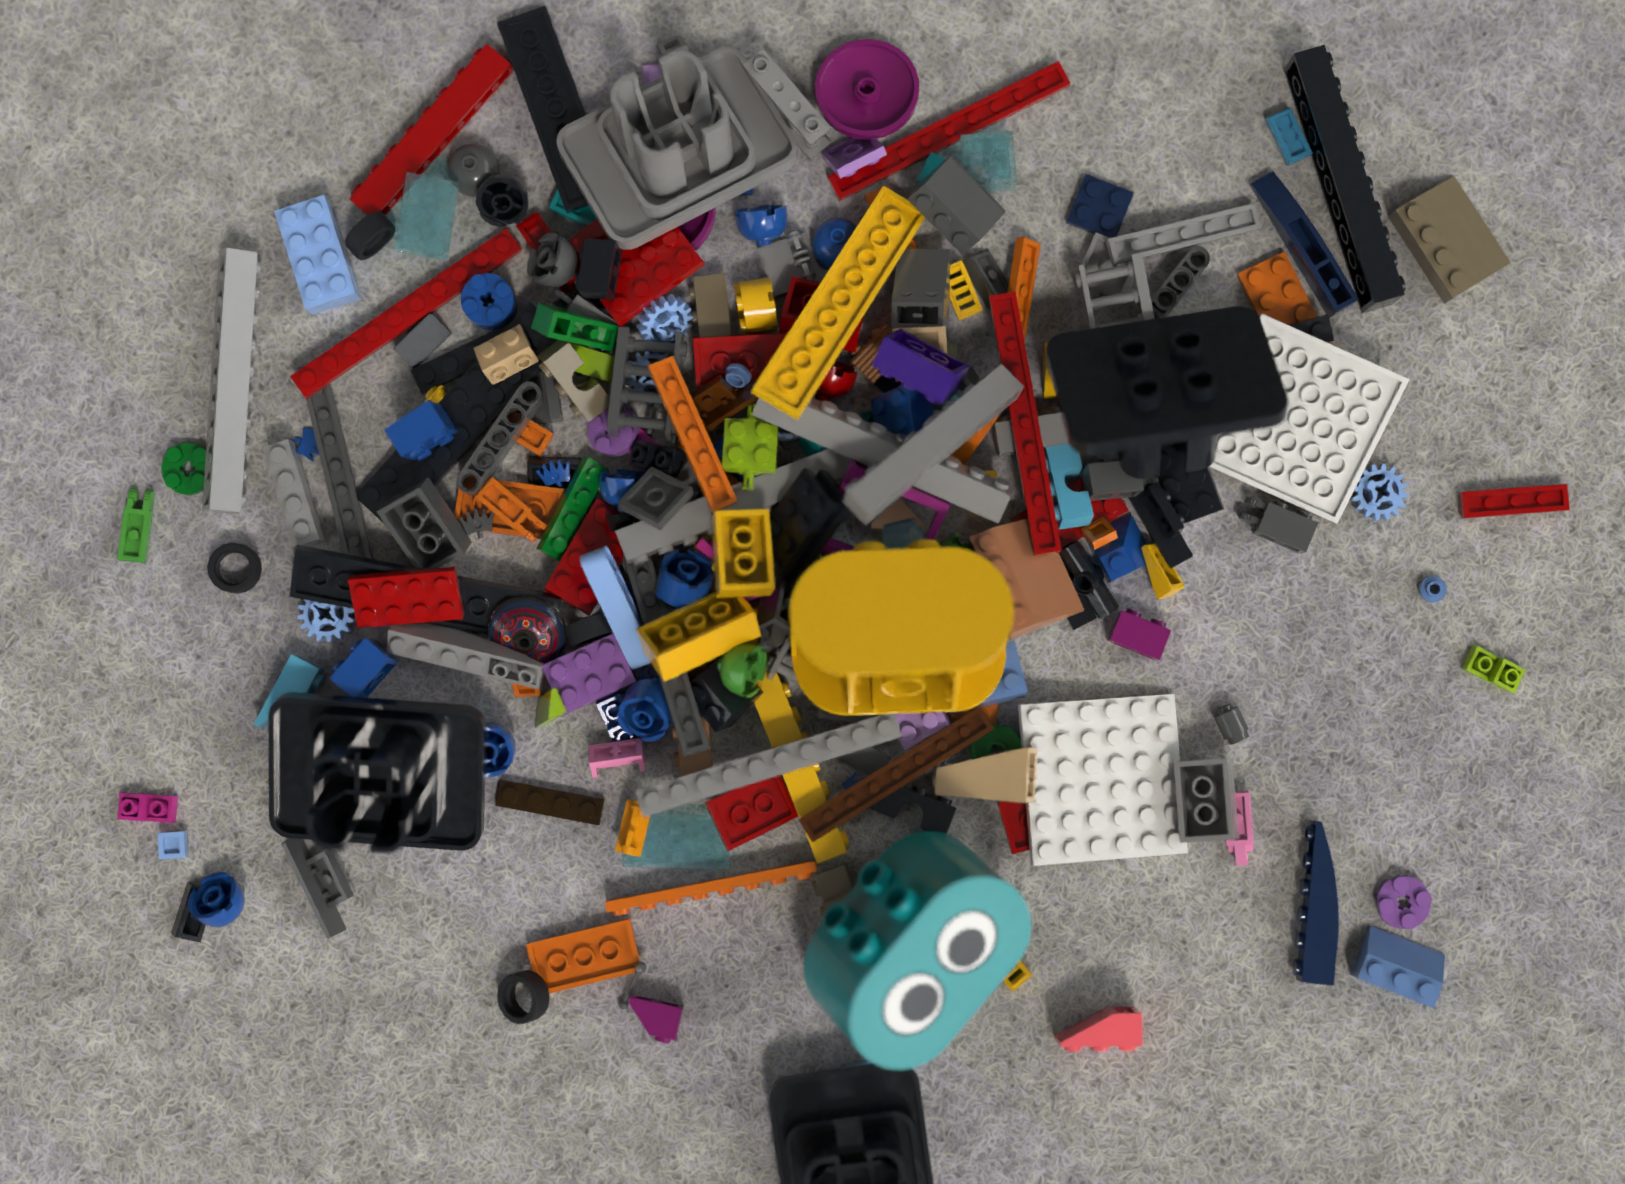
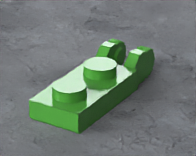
(136, 528)

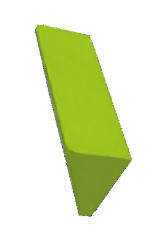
(549, 708)

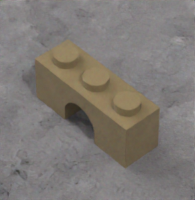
(560, 362)

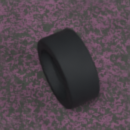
(370, 235)
(214, 565)
(588, 629)
(507, 999)

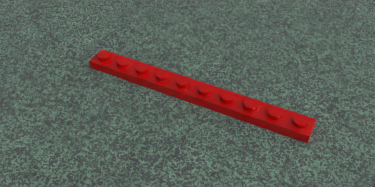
(949, 129)
(404, 314)
(1026, 426)

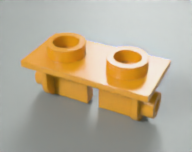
(632, 830)

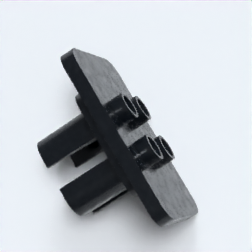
(1166, 384)
(376, 772)
(850, 1127)

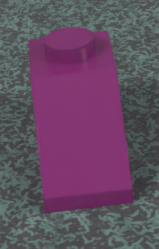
(658, 1017)

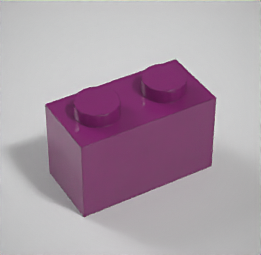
(1139, 635)

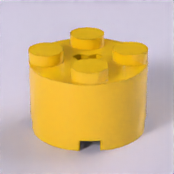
(755, 305)

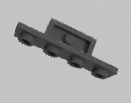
(321, 882)

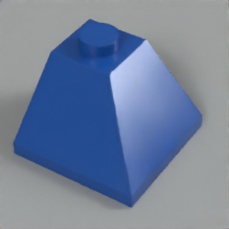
(1123, 553)

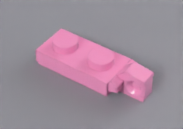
(1245, 828)

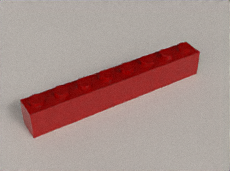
(433, 131)

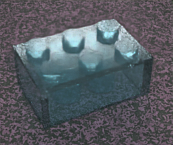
(426, 216)

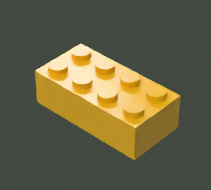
(697, 633)

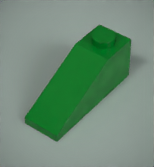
(574, 327)

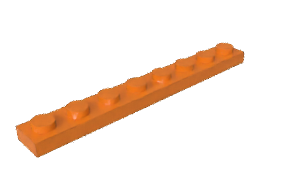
(701, 889)

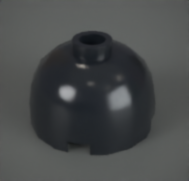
(502, 199)

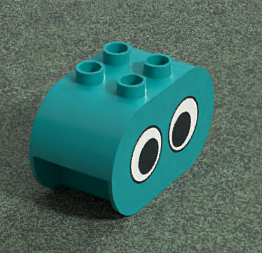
(915, 949)

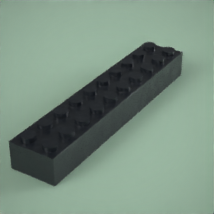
(1344, 179)

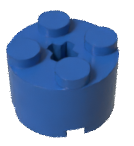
(483, 288)
(684, 578)
(644, 710)

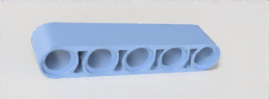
(616, 603)

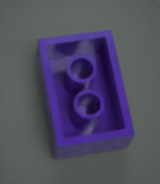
(920, 366)

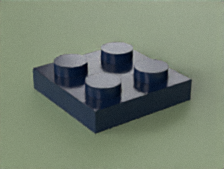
(1099, 207)

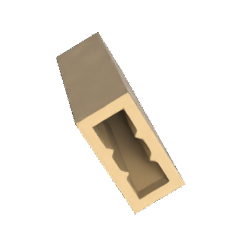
(993, 777)

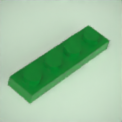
(571, 509)

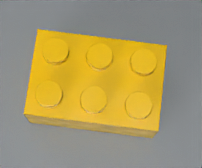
(742, 553)

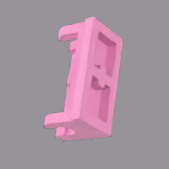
(616, 754)

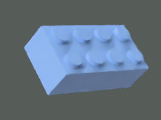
(317, 255)

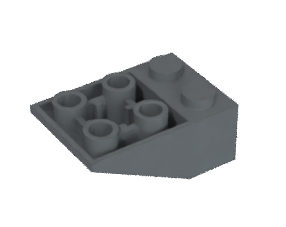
(921, 289)

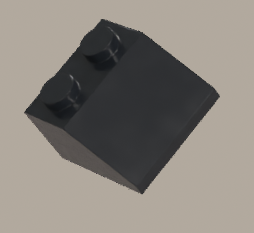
(716, 702)

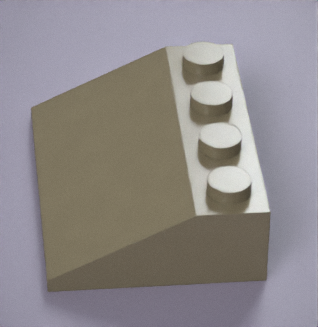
(1449, 239)

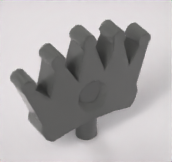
(478, 524)

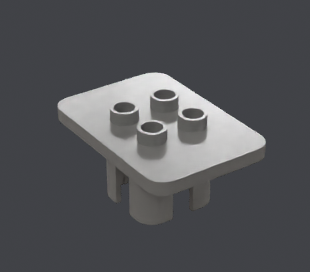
(675, 145)

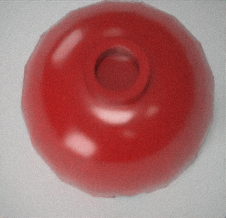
(837, 382)

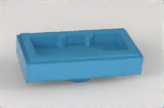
(1288, 136)

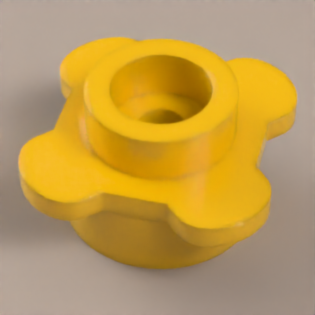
(436, 394)

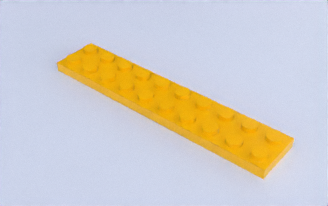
(839, 304)

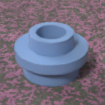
(737, 375)
(1424, 589)

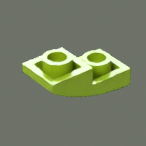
(596, 363)
(1493, 669)

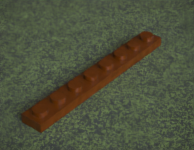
(896, 774)

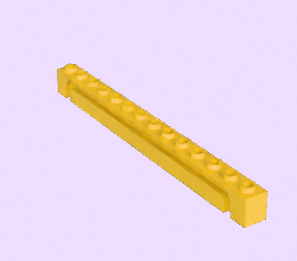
(782, 728)

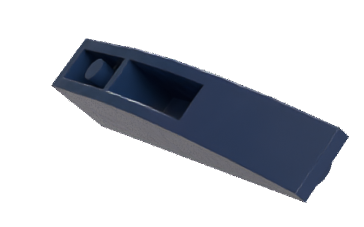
(1305, 245)
(1318, 914)

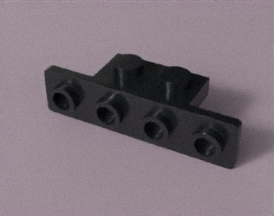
(1162, 523)

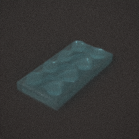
(681, 843)

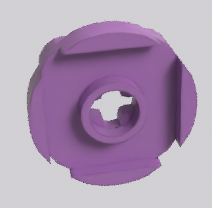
(611, 445)
(1417, 897)

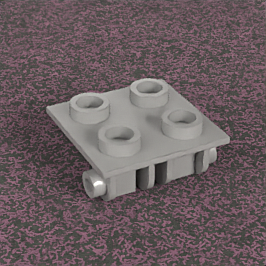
(787, 259)

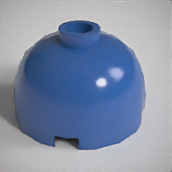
(762, 223)
(830, 240)
(616, 486)
(499, 749)
(217, 900)

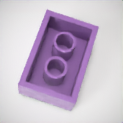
(589, 673)

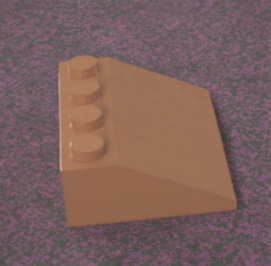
(1037, 583)

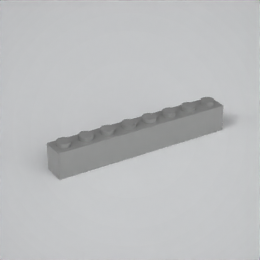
(932, 444)

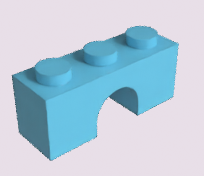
(1070, 507)

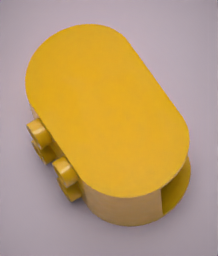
(900, 629)

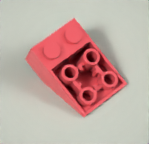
(1105, 1029)

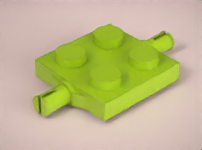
(749, 447)

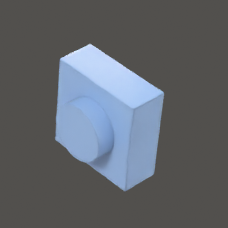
(172, 845)

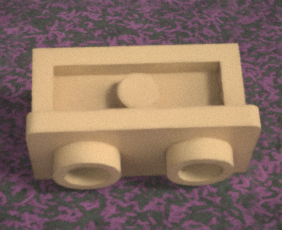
(505, 354)

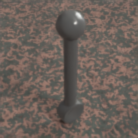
(640, 968)

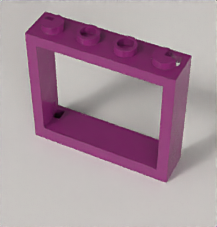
(857, 470)

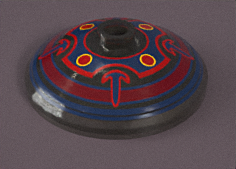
(529, 619)

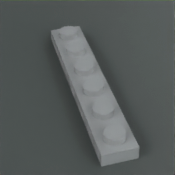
(1184, 234)

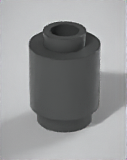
(1231, 724)

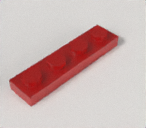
(1514, 501)

